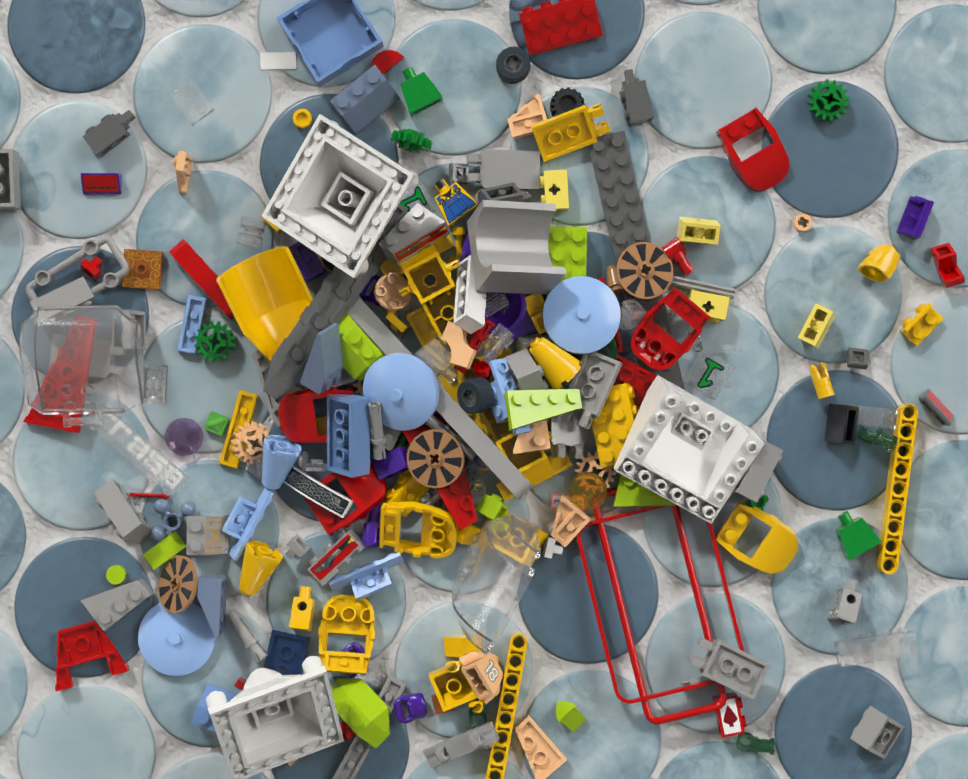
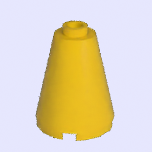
(555, 362)
(257, 566)

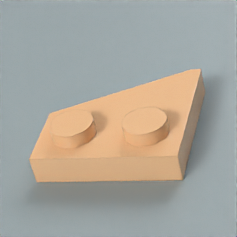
(183, 166)

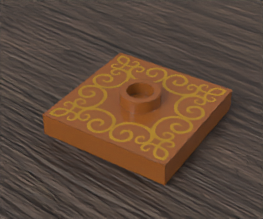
(144, 269)

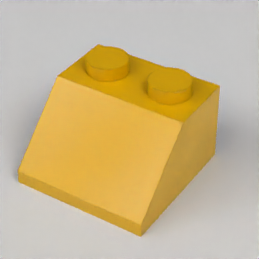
(451, 688)

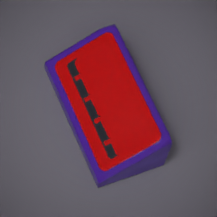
(101, 183)

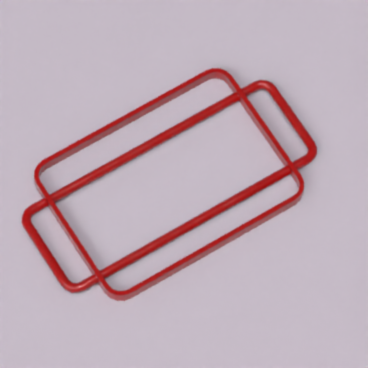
(644, 698)

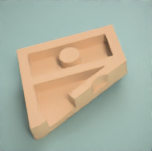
(528, 115)
(534, 440)
(568, 521)

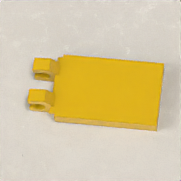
(569, 131)

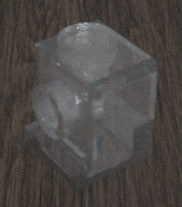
(630, 314)

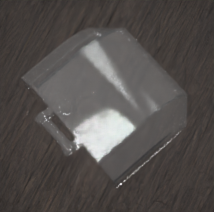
(82, 362)
(494, 578)

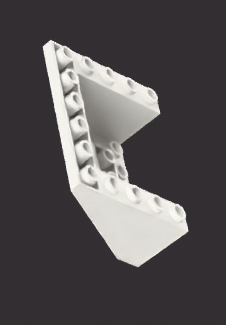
(687, 450)

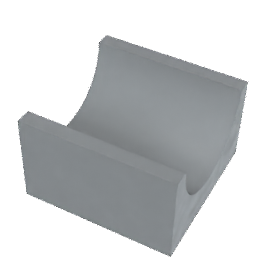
(512, 247)

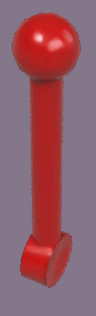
(164, 496)

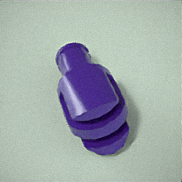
(371, 530)

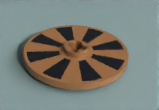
(637, 283)
(450, 457)
(177, 584)

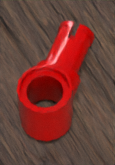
(676, 252)

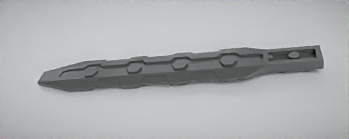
(329, 306)

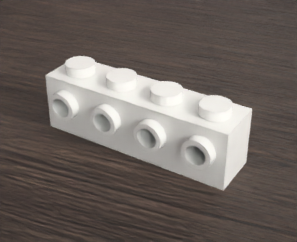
(469, 304)

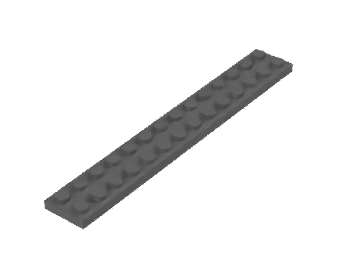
(626, 221)

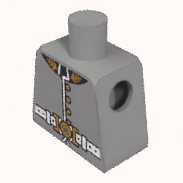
(843, 610)

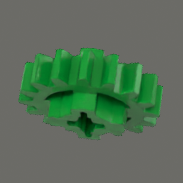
(820, 98)
(411, 140)
(206, 339)

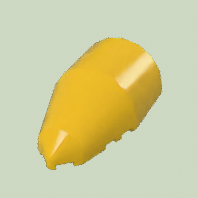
(266, 297)

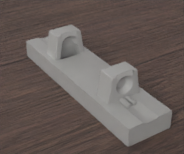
(461, 744)

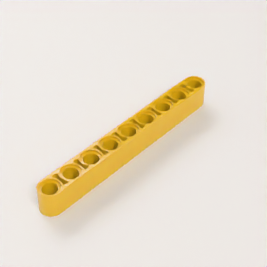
(900, 498)
(507, 708)

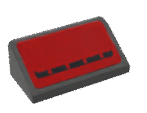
(937, 408)

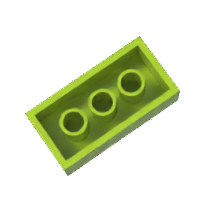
(568, 250)

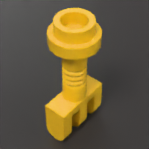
(458, 232)

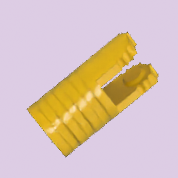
(821, 380)

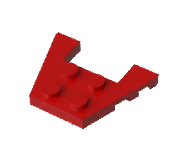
(81, 645)

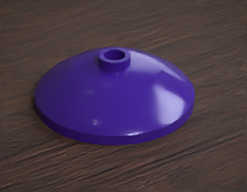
(513, 312)

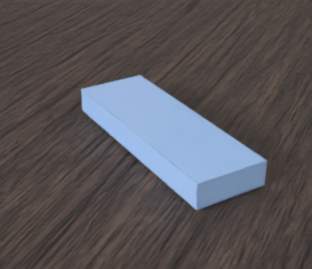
(192, 321)

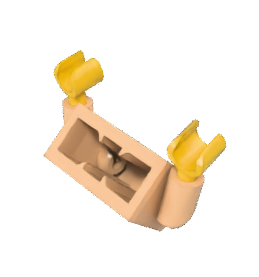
(482, 674)

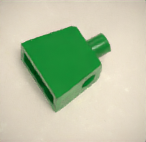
(419, 91)
(855, 536)

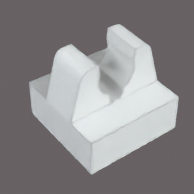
(550, 548)

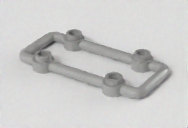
(90, 247)

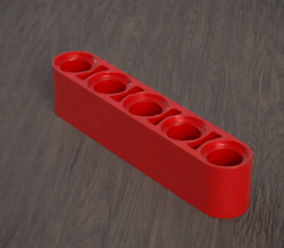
(201, 273)

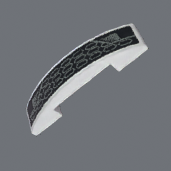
(318, 492)

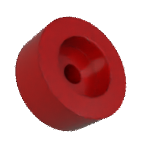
(482, 369)

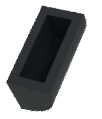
(841, 424)

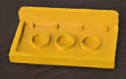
(614, 423)

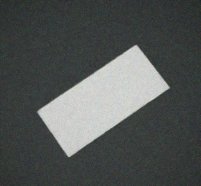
(277, 60)

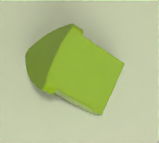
(569, 715)

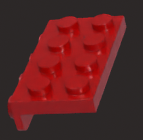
(559, 24)

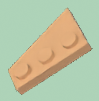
(539, 749)

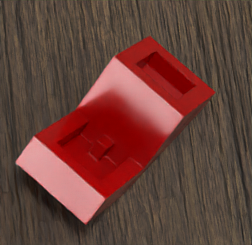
(946, 265)

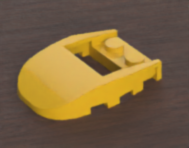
(437, 534)
(774, 551)
(351, 617)

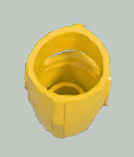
(882, 261)

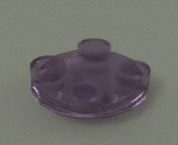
(184, 436)

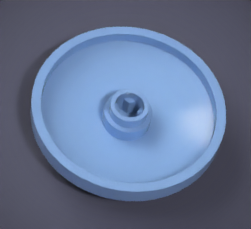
(581, 315)
(404, 389)
(174, 641)

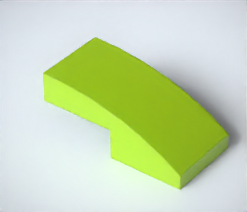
(164, 550)

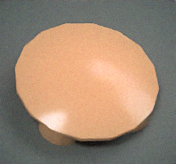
(387, 292)

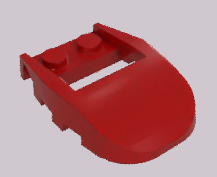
(766, 166)
(655, 345)
(298, 414)
(364, 491)

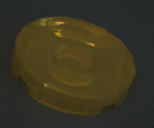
(587, 490)

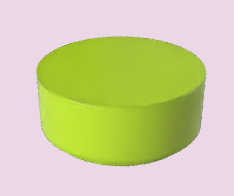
(116, 574)

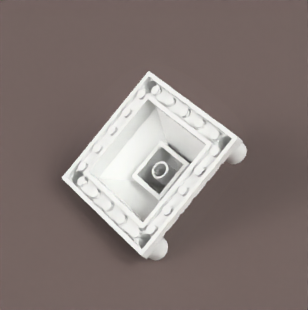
(338, 196)
(275, 719)

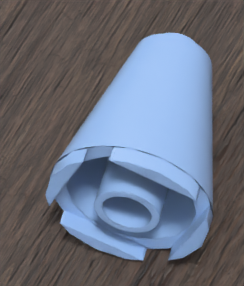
(278, 460)

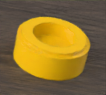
(302, 118)

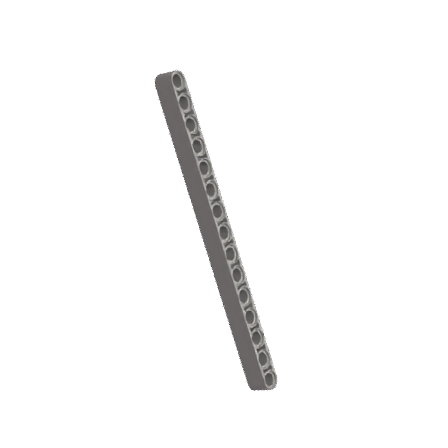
(447, 406)

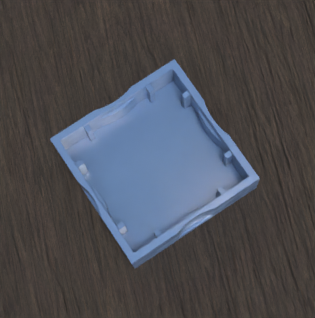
(330, 36)

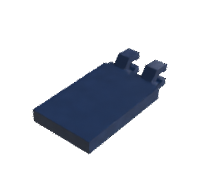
(286, 653)

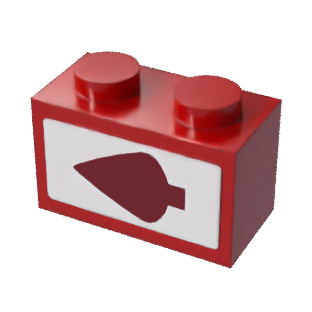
(729, 717)

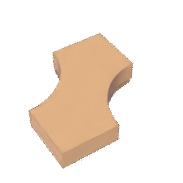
(461, 352)

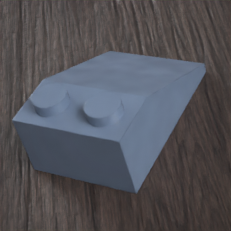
(324, 361)
(212, 597)

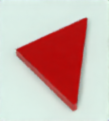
(637, 377)

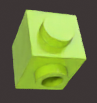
(492, 507)

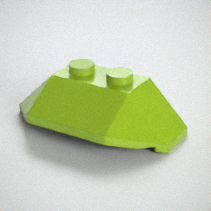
(357, 348)
(362, 710)

